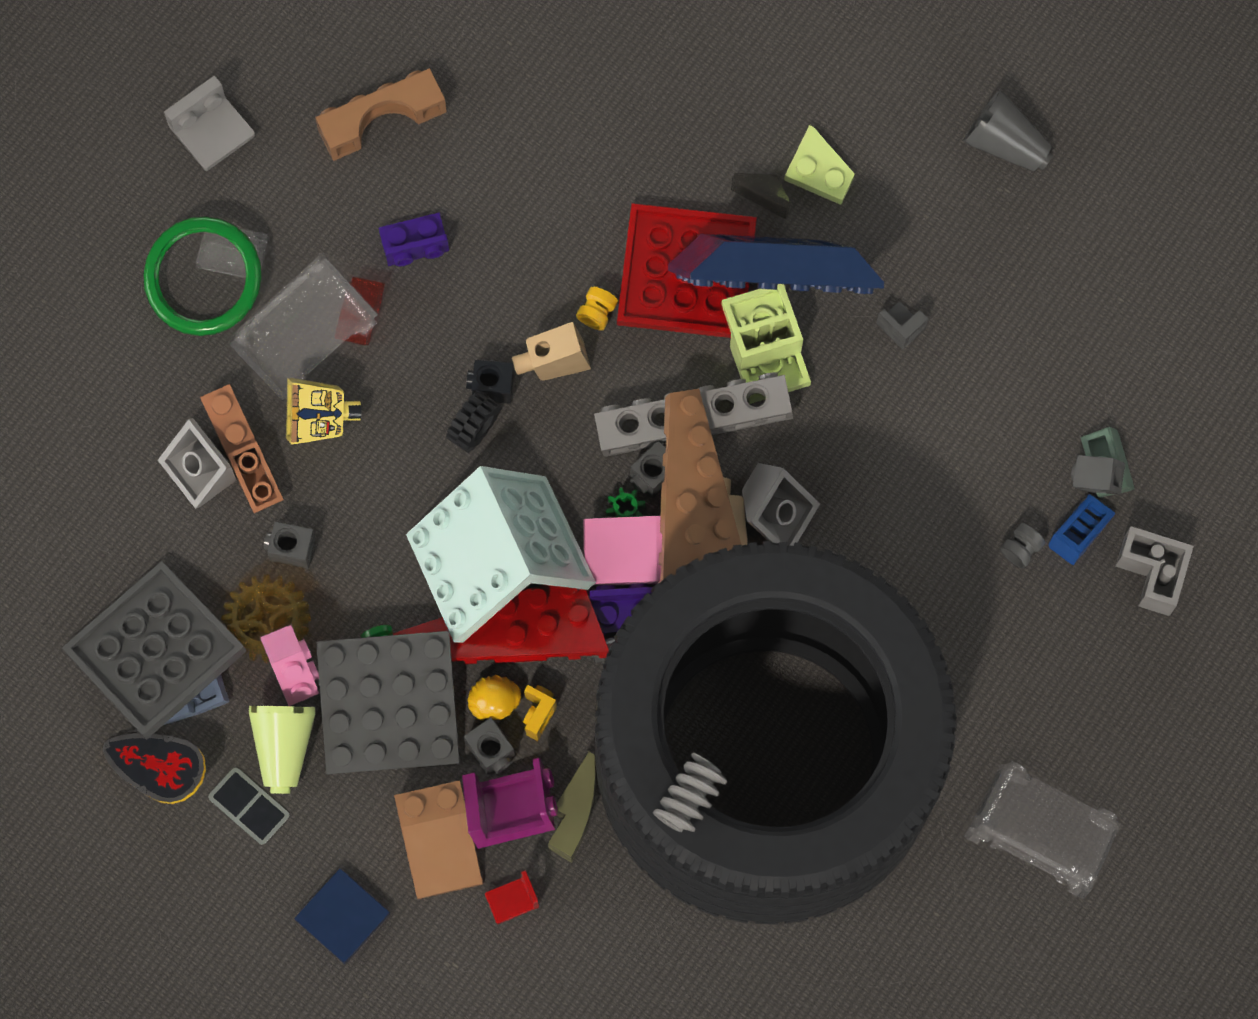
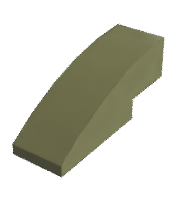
(575, 810)

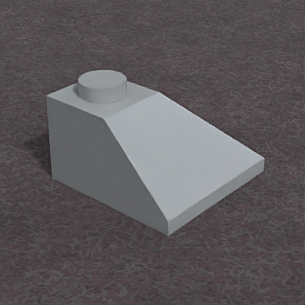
(777, 504)

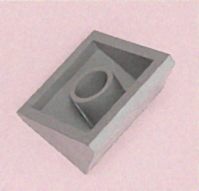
(196, 465)

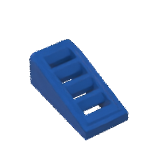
(1071, 546)

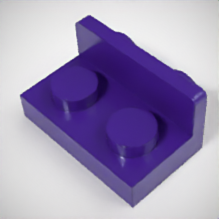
(414, 240)
(615, 605)

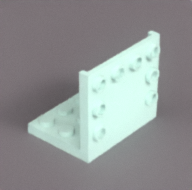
(492, 543)

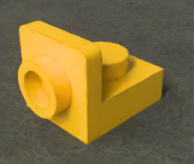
(539, 717)

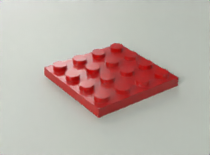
(652, 294)

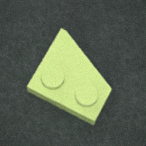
(819, 168)

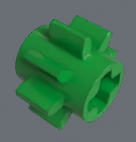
(622, 500)

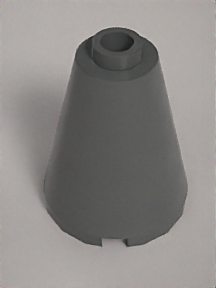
(1008, 135)

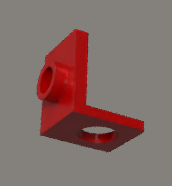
(512, 899)

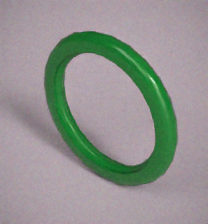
(242, 306)

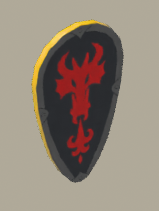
(158, 767)

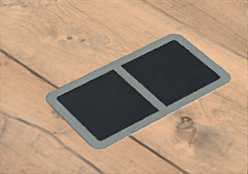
(248, 806)

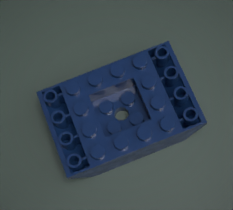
(774, 261)

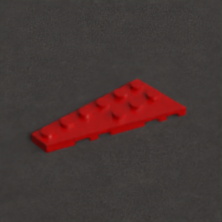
(531, 628)

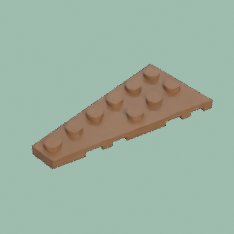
(694, 497)

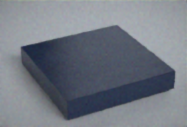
(342, 916)

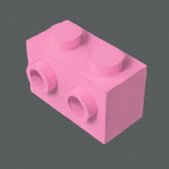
(290, 666)

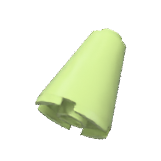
(281, 743)

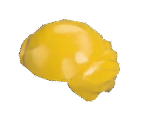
(494, 698)

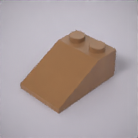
(438, 840)

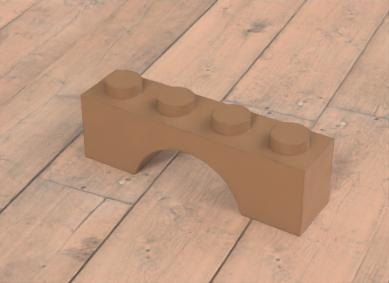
(414, 97)

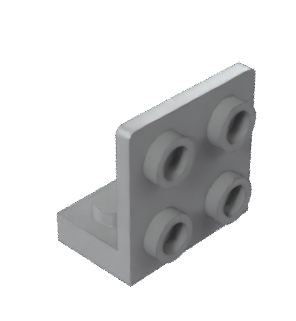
(208, 124)

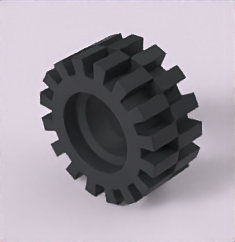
(473, 421)

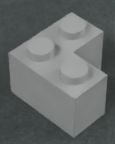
(1162, 562)

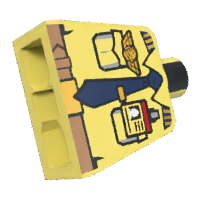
(317, 411)

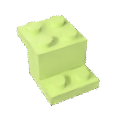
(766, 337)

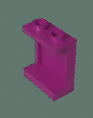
(509, 805)

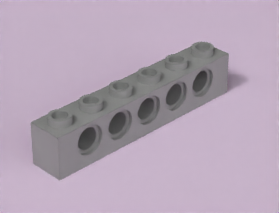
(743, 415)

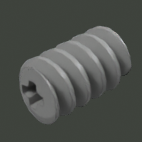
(690, 795)

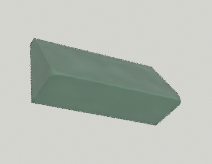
(1108, 444)

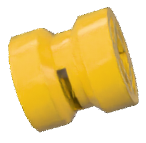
(597, 308)

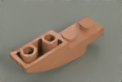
(241, 449)

